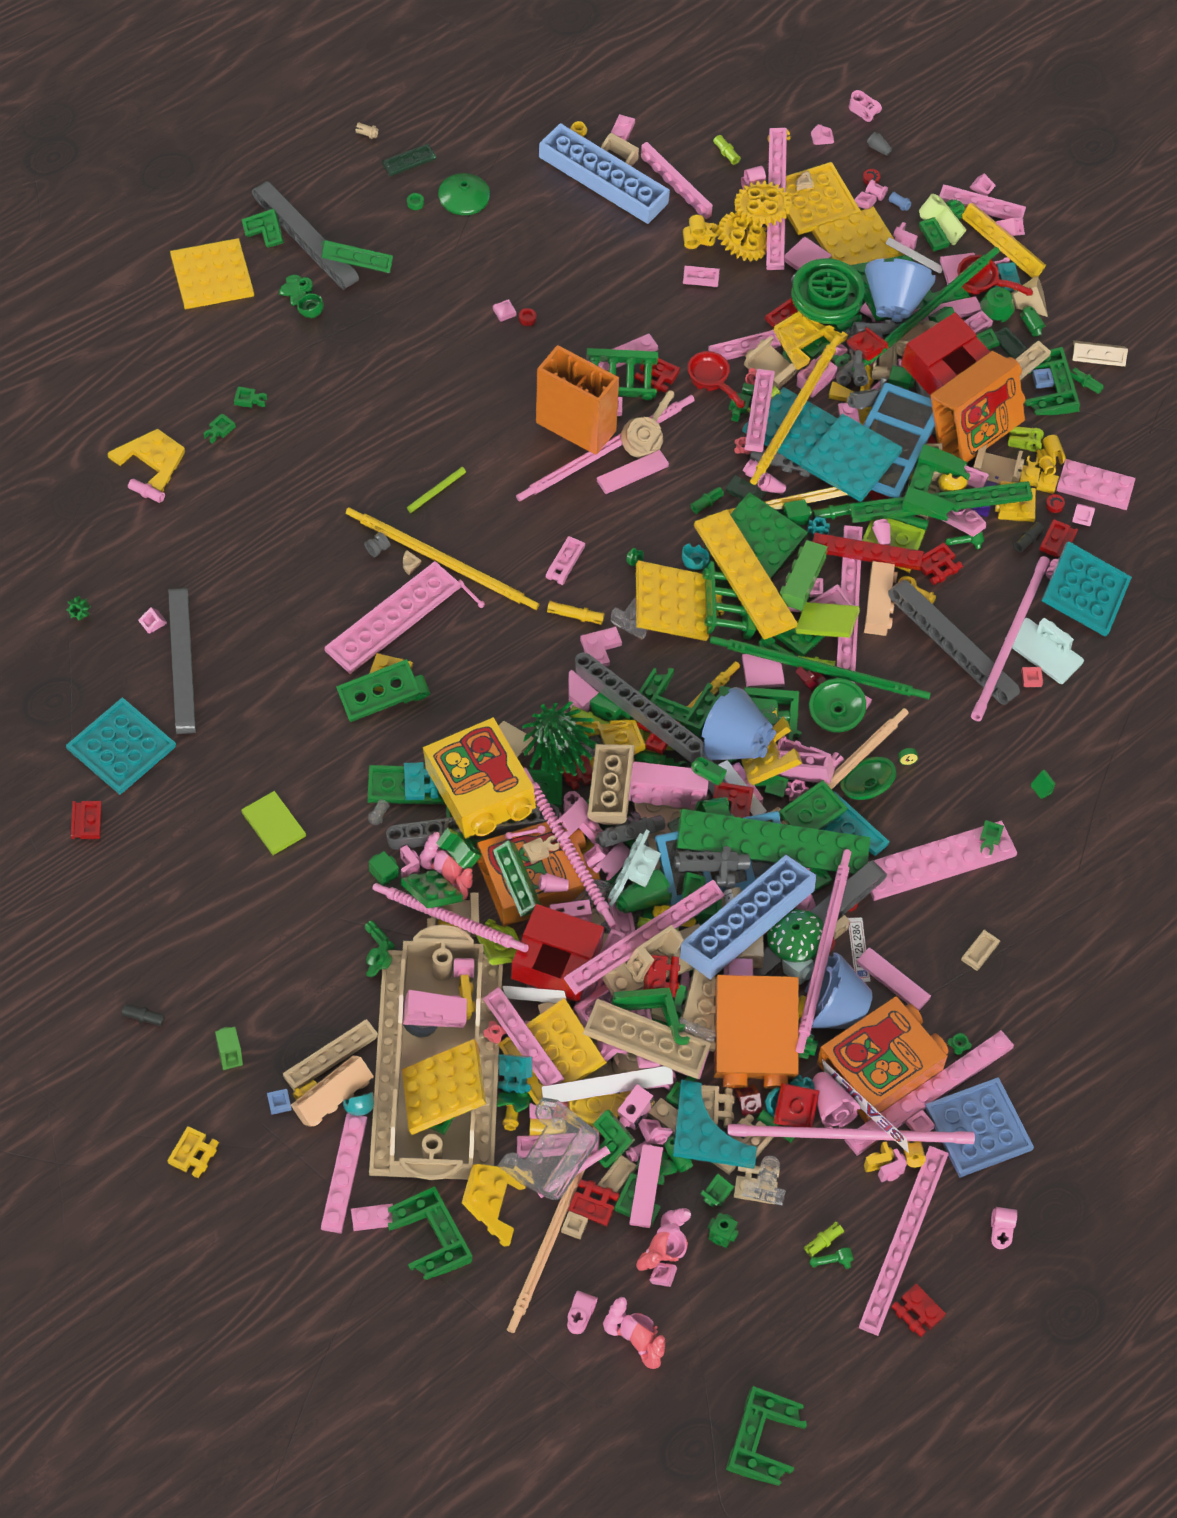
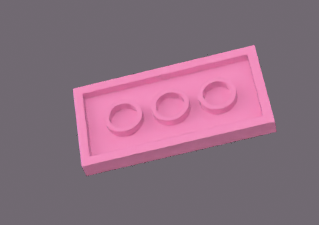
(1096, 484)

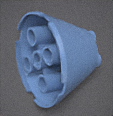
(898, 286)
(736, 728)

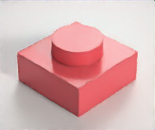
(1032, 677)

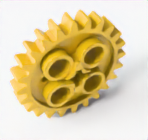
(762, 204)
(732, 231)

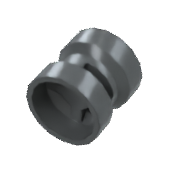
(377, 544)

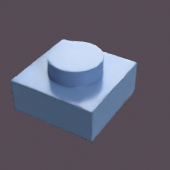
(1043, 378)
(279, 1101)

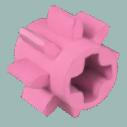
(795, 789)

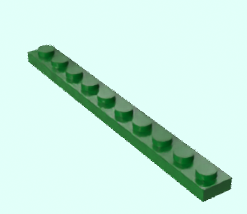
(963, 498)

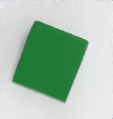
(1043, 785)

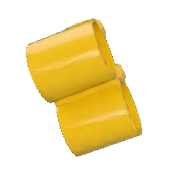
(699, 232)

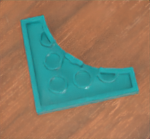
(853, 823)
(701, 1138)

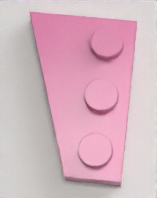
(966, 521)

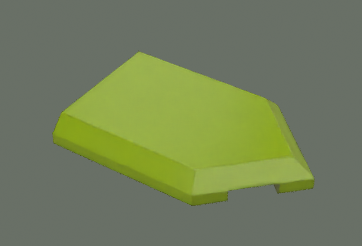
(495, 952)

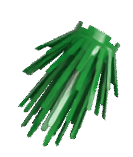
(558, 738)

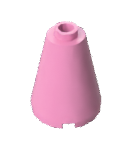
(834, 1102)

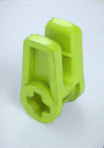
(1024, 438)

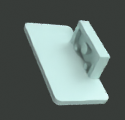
(1048, 648)
(637, 866)

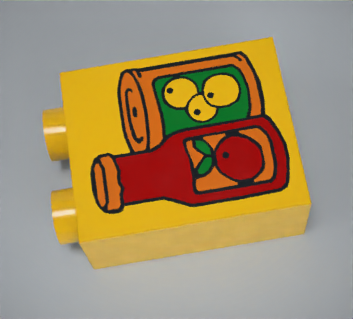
(480, 778)

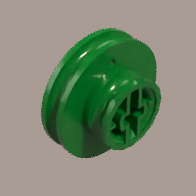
(824, 288)

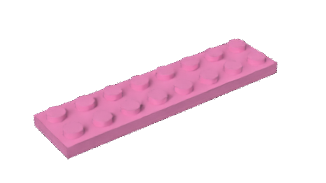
(392, 617)
(939, 861)

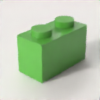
(229, 1048)

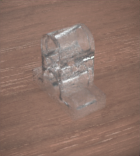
(622, 620)
(766, 1177)

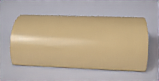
(611, 783)

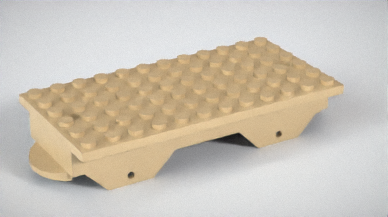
(429, 967)

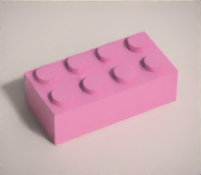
(666, 785)

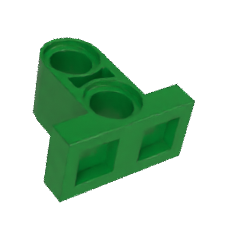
(460, 848)

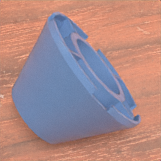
(842, 997)

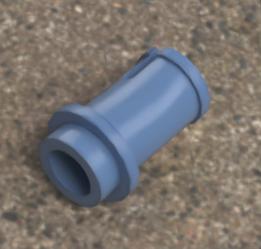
(903, 203)

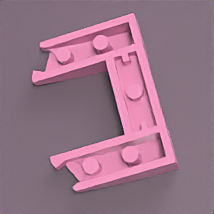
(575, 818)

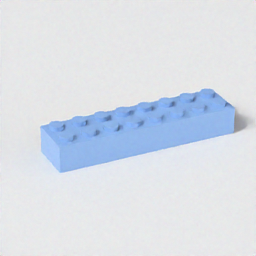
(604, 173)
(747, 916)

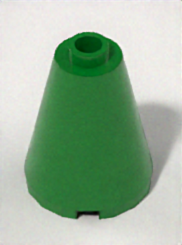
(638, 897)

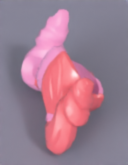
(445, 865)
(668, 1243)
(638, 1330)

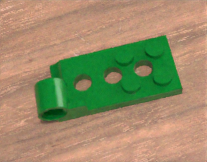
(410, 689)

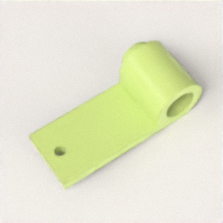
(947, 220)

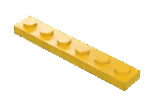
(1003, 240)

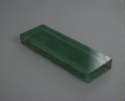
(408, 160)

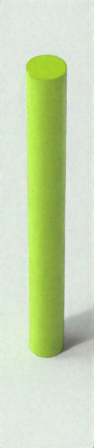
(431, 493)

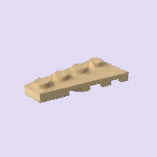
(700, 1002)

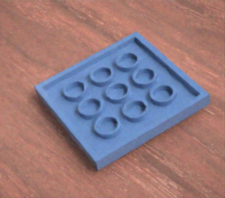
(990, 1116)

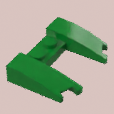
(1066, 398)
(917, 496)
(691, 719)
(431, 1206)
(743, 1456)

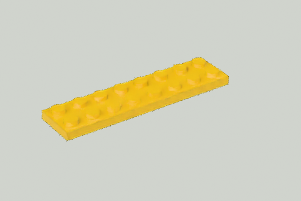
(745, 574)

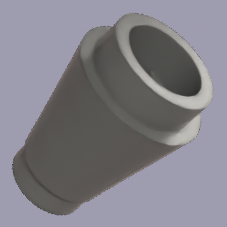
(879, 144)

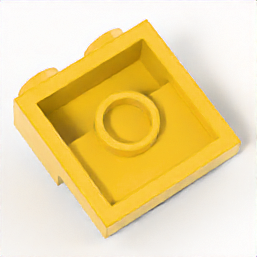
(1019, 510)

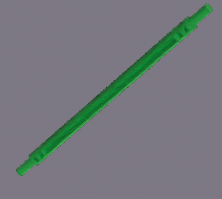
(938, 299)
(819, 667)

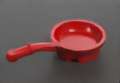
(987, 278)
(710, 371)

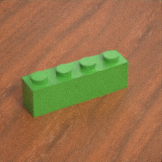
(804, 574)

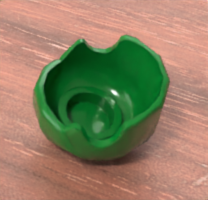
(310, 305)

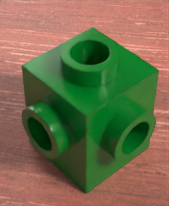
(723, 1230)

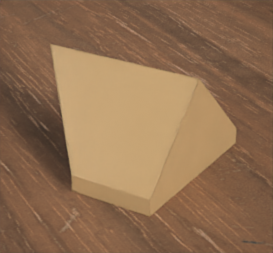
(1036, 300)

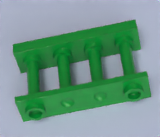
(630, 358)
(711, 619)

